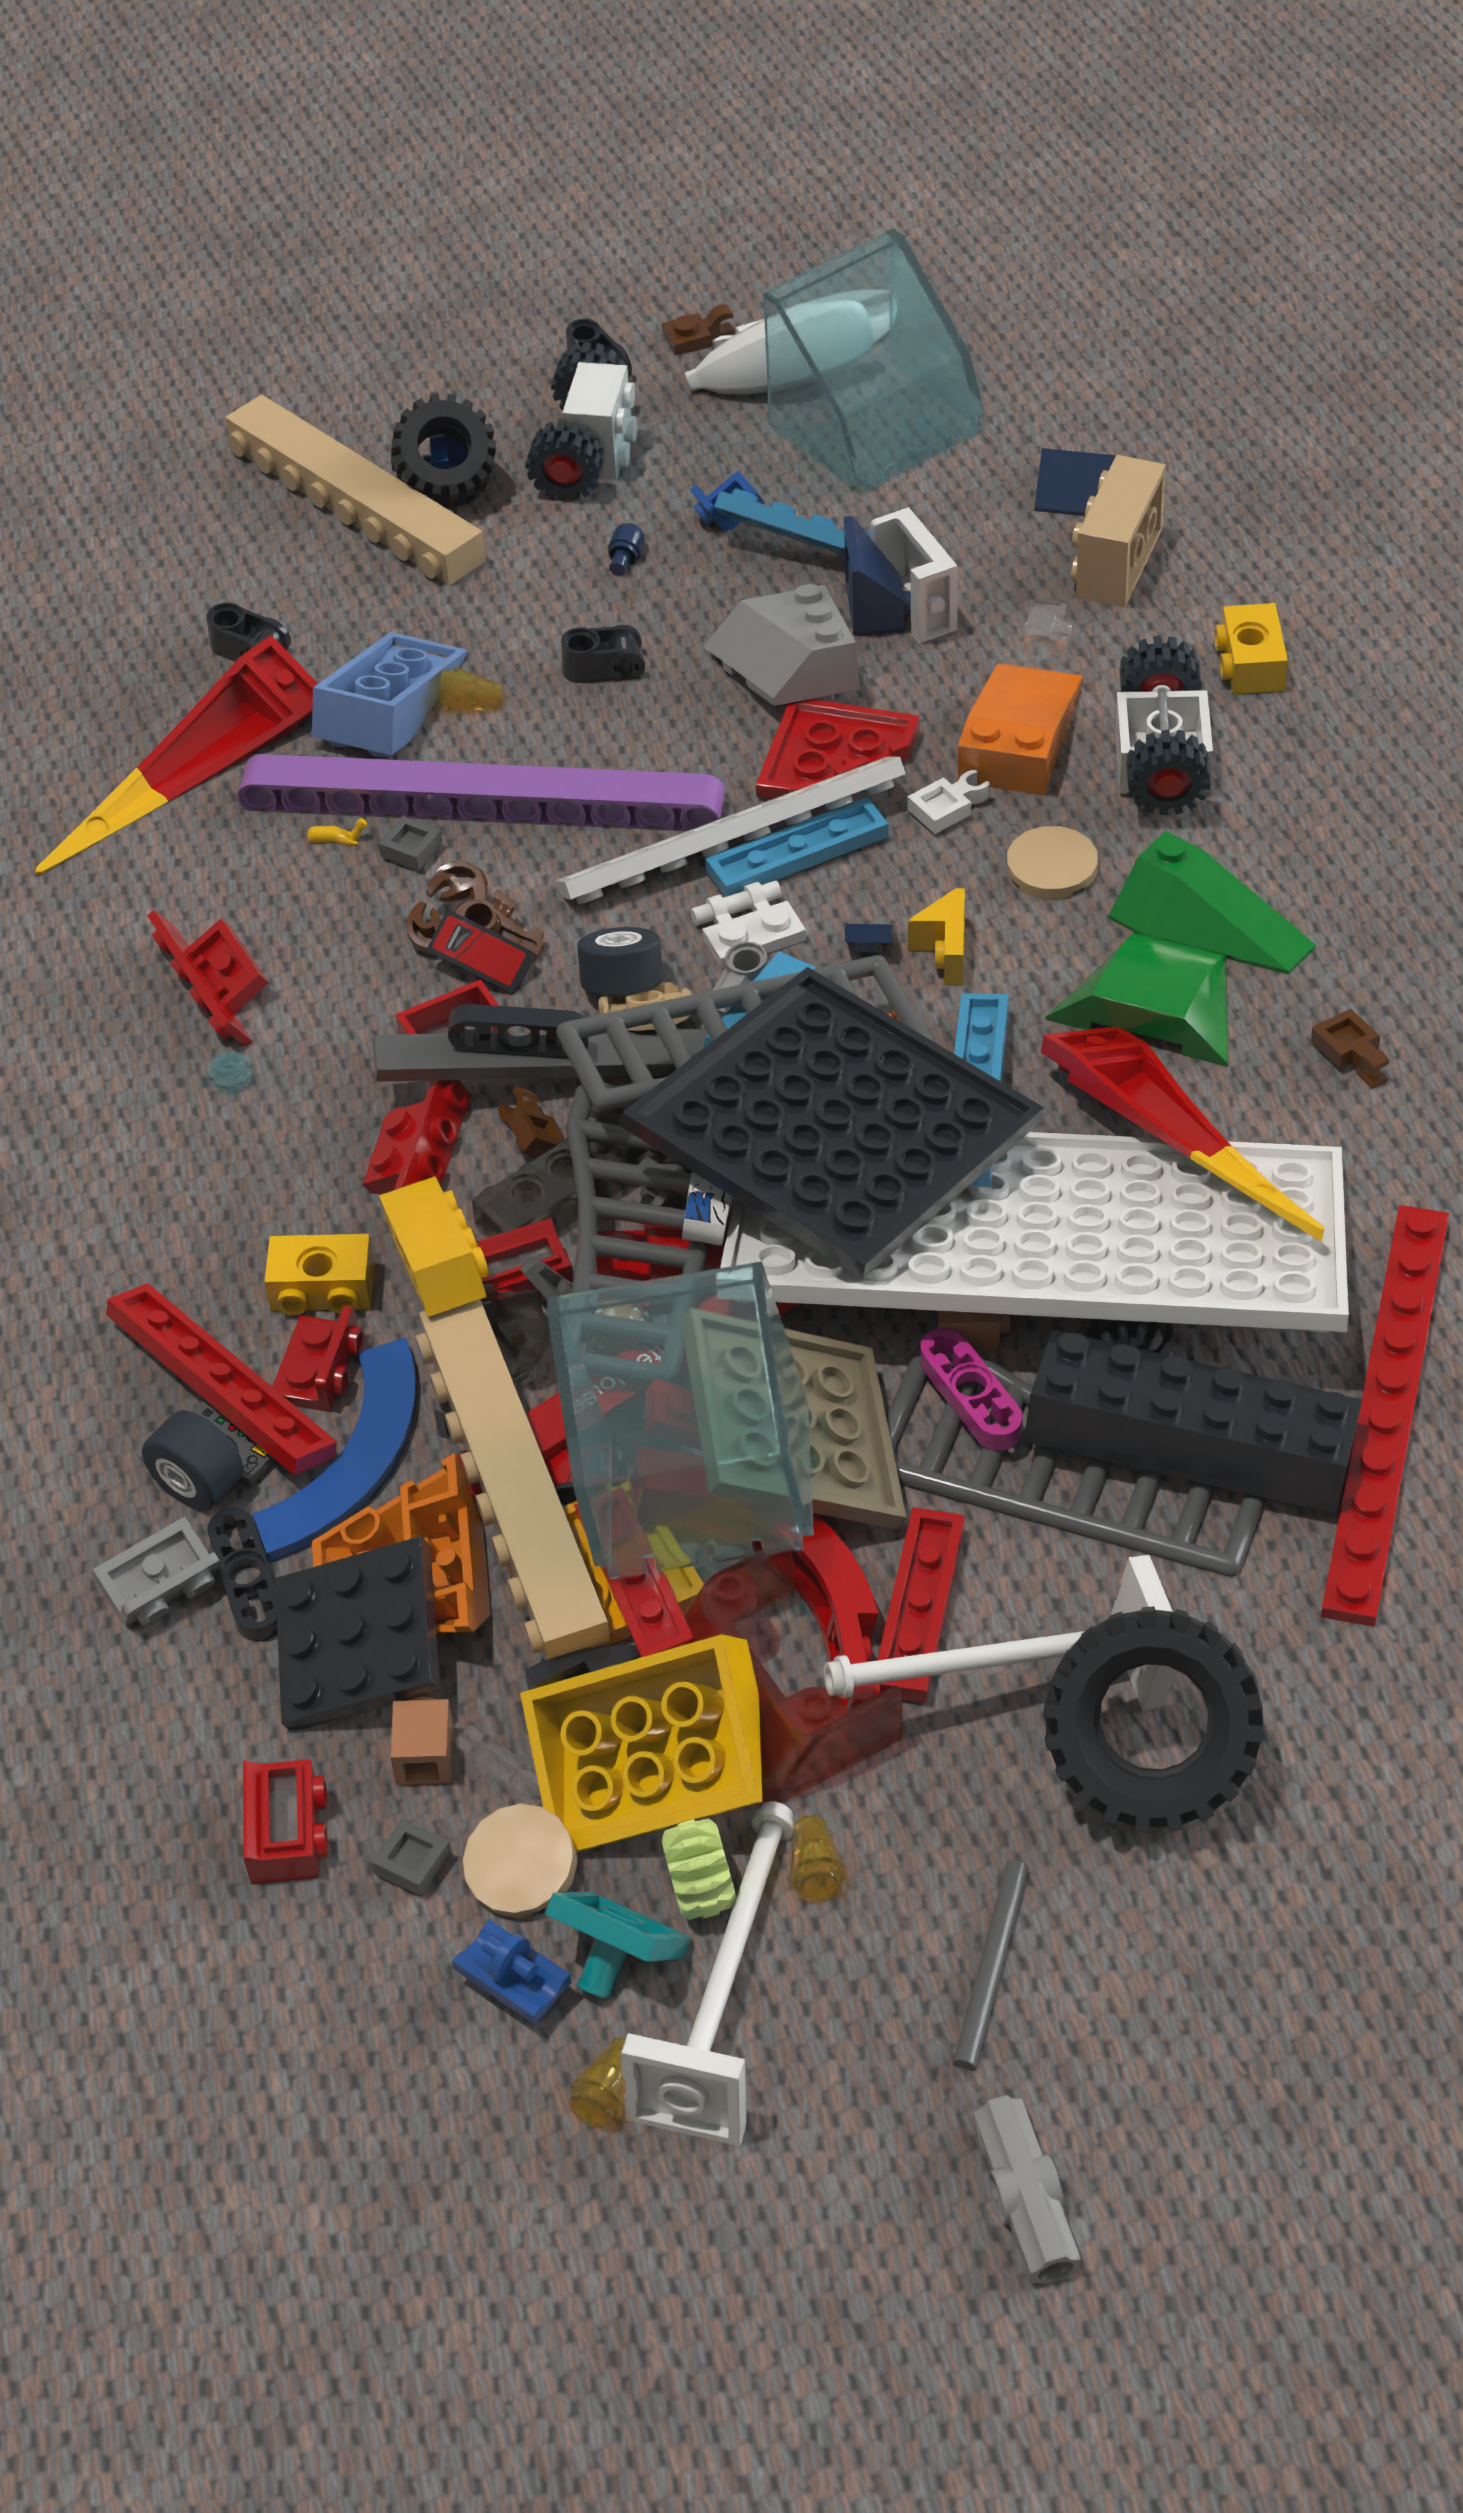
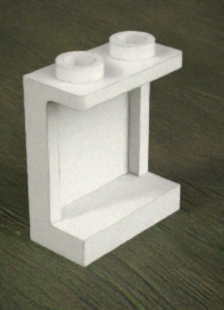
(923, 571)

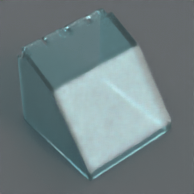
(868, 365)
(683, 1420)

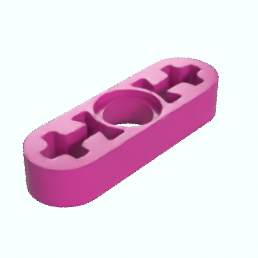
(971, 1409)

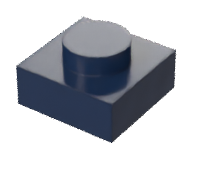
(869, 936)

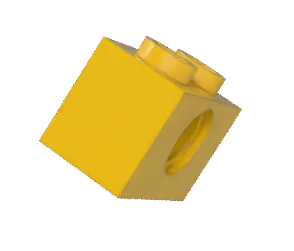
(1252, 648)
(319, 1272)

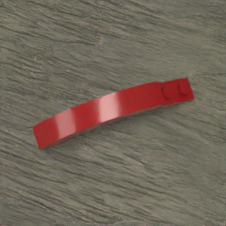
(838, 1598)

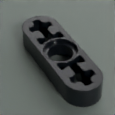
(504, 1017)
(231, 1561)

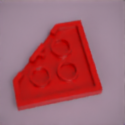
(829, 739)

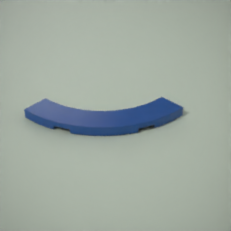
(361, 1465)

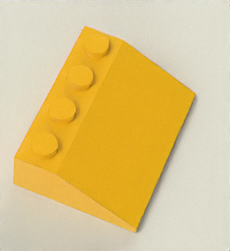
(648, 1741)

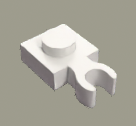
(946, 803)

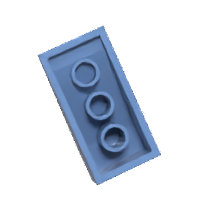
(382, 694)

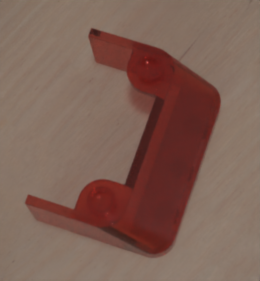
(810, 1731)

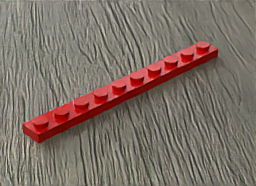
(1385, 1418)

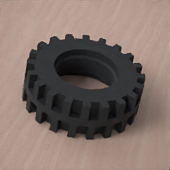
(1148, 1794)

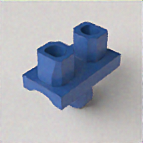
(512, 1972)

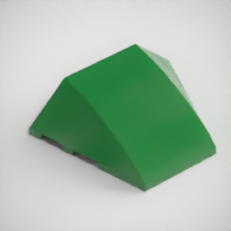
(1157, 993)

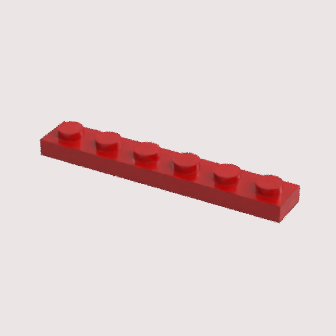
(222, 1379)

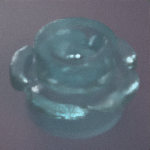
(233, 1078)

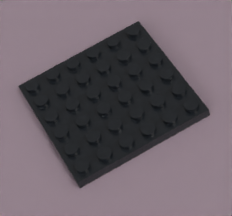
(833, 1120)

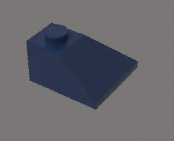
(872, 585)

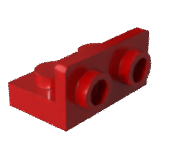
(318, 1360)

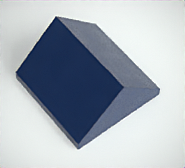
(1068, 480)

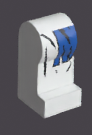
(706, 1212)

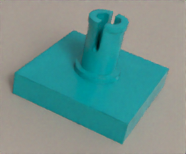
(616, 1933)

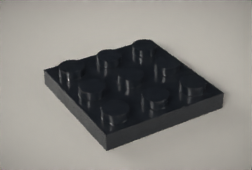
(356, 1634)

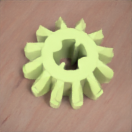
(698, 1869)

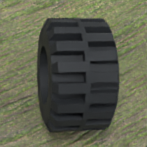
(449, 419)

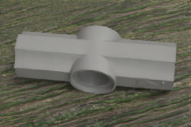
(1027, 2190)

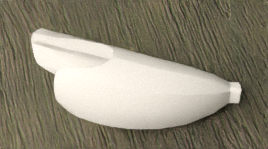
(735, 365)

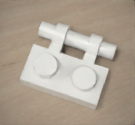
(767, 925)

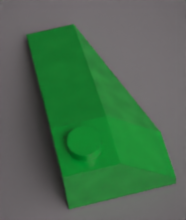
(1196, 902)

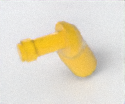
(335, 834)

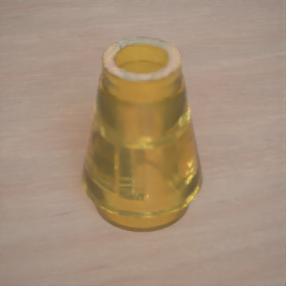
(468, 691)
(815, 1861)
(602, 2087)

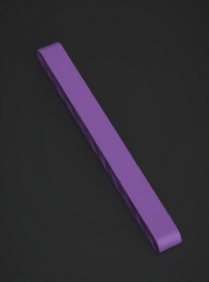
(481, 791)

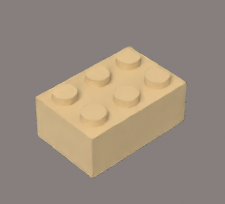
(1118, 530)

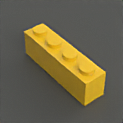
(435, 1245)

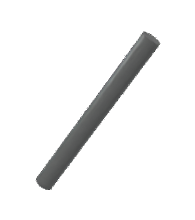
(990, 1965)

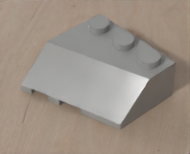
(788, 646)

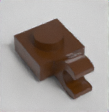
(694, 333)
(1351, 1040)
(534, 1131)

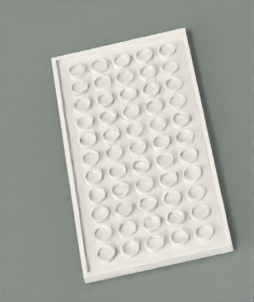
(1098, 1236)

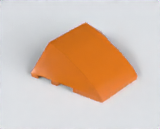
(448, 1520)

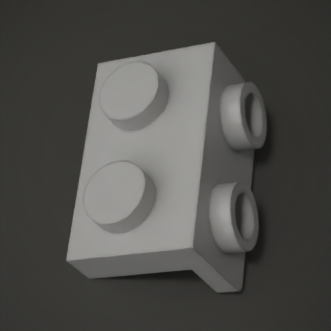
(156, 1572)

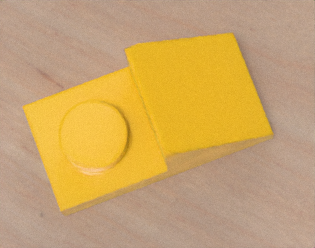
(942, 930)

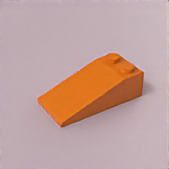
(1018, 728)

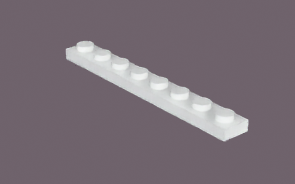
(713, 836)

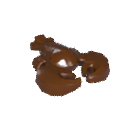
(469, 882)

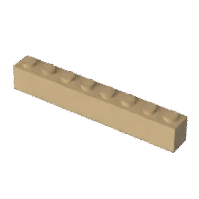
(355, 490)
(513, 1482)

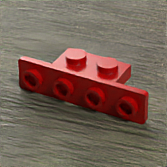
(219, 970)
(418, 1139)

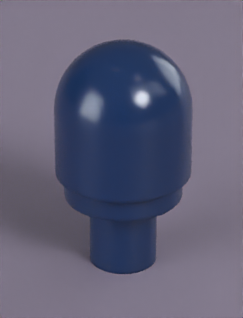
(625, 542)

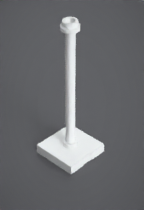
(1138, 1589)
(689, 2085)

